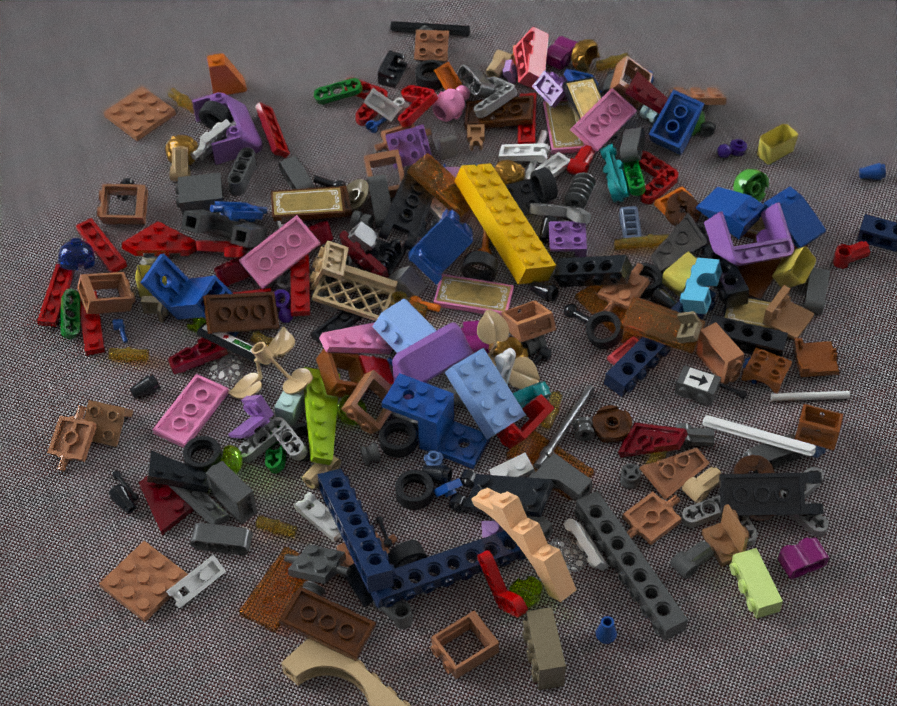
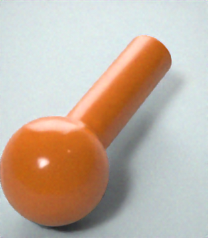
(485, 243)
(431, 306)

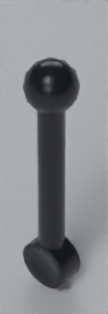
(742, 394)
(117, 475)
(387, 542)

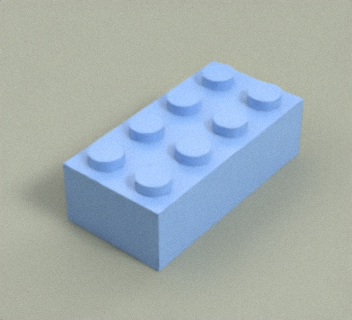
(485, 393)

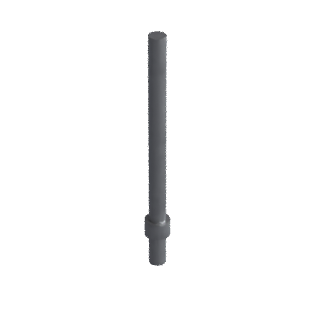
(548, 450)

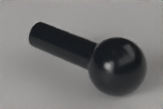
(328, 183)
(572, 311)

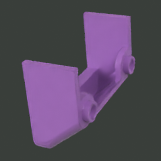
(238, 136)
(772, 242)
(432, 354)

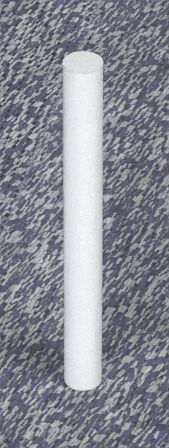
(532, 164)
(810, 396)

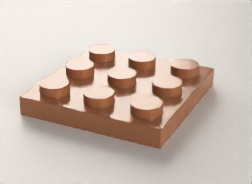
(711, 96)
(139, 113)
(142, 581)

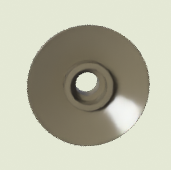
(358, 193)

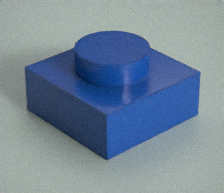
(449, 488)

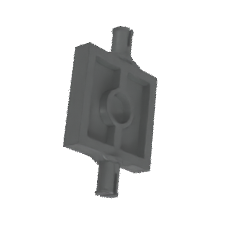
(317, 564)

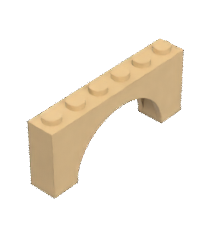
(317, 660)

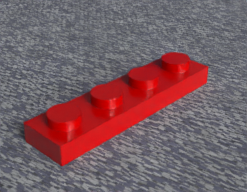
(272, 130)
(527, 132)
(101, 245)
(300, 288)
(51, 306)
(91, 331)

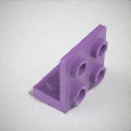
(550, 87)
(411, 144)
(568, 237)
(260, 414)

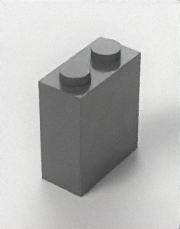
(198, 191)

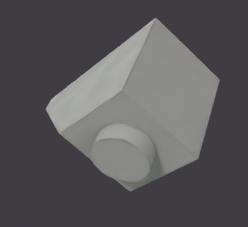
(364, 236)

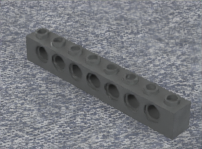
(665, 626)

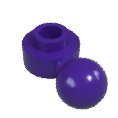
(737, 148)
(285, 313)

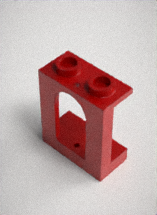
(536, 411)

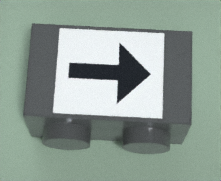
(697, 385)

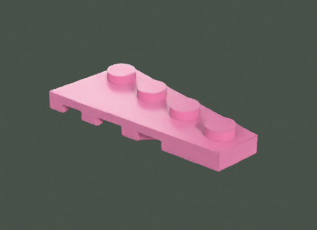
(355, 340)

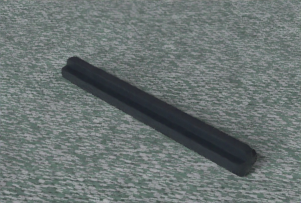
(413, 26)

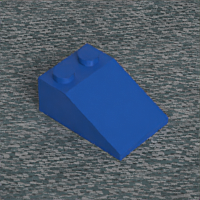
(676, 122)
(739, 209)
(799, 216)

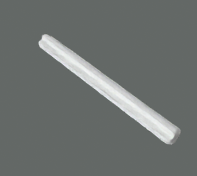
(759, 435)

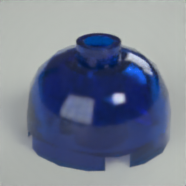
(76, 254)

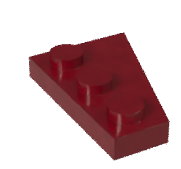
(646, 93)
(358, 256)
(196, 356)
(651, 439)
(164, 504)

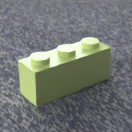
(755, 583)

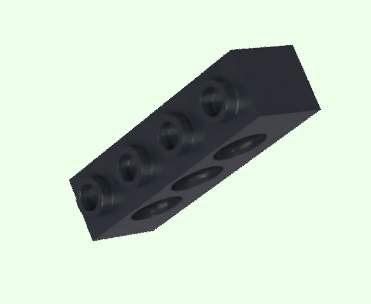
(593, 271)
(731, 285)
(750, 336)

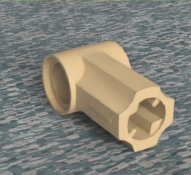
(496, 67)
(179, 163)
(310, 478)
(699, 487)

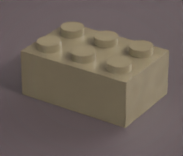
(544, 649)

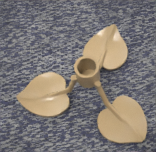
(495, 329)
(280, 345)

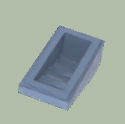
(632, 216)

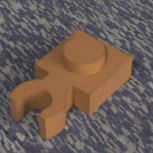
(476, 135)

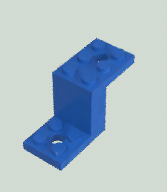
(441, 245)
(181, 295)
(435, 418)

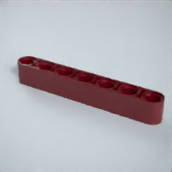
(233, 270)

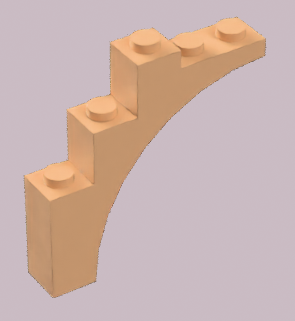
(528, 535)

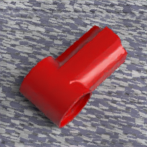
(581, 161)
(846, 254)

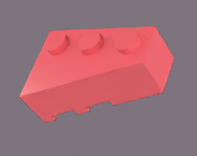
(531, 56)

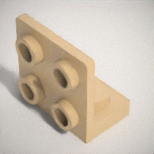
(330, 262)

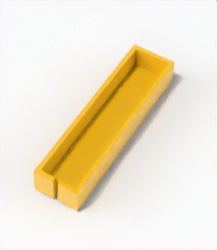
(505, 223)

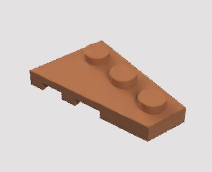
(671, 473)

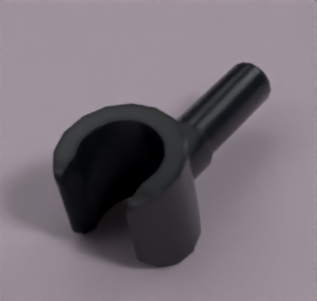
(544, 353)

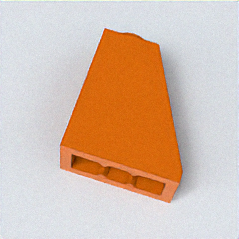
(224, 75)

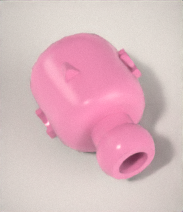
(451, 103)

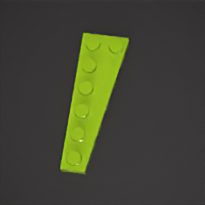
(321, 419)

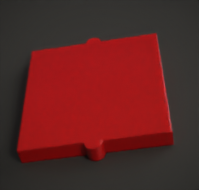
(377, 364)

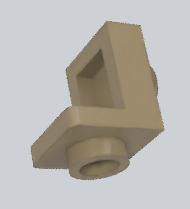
(153, 306)
(689, 327)

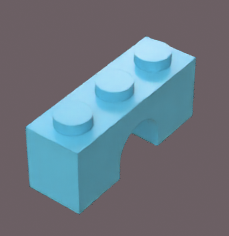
(696, 294)

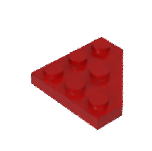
(159, 240)

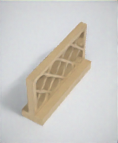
(359, 279)

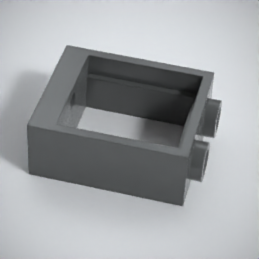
(231, 492)

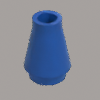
(875, 171)
(606, 630)

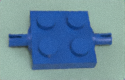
(239, 210)

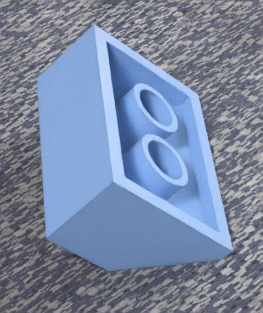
(402, 325)

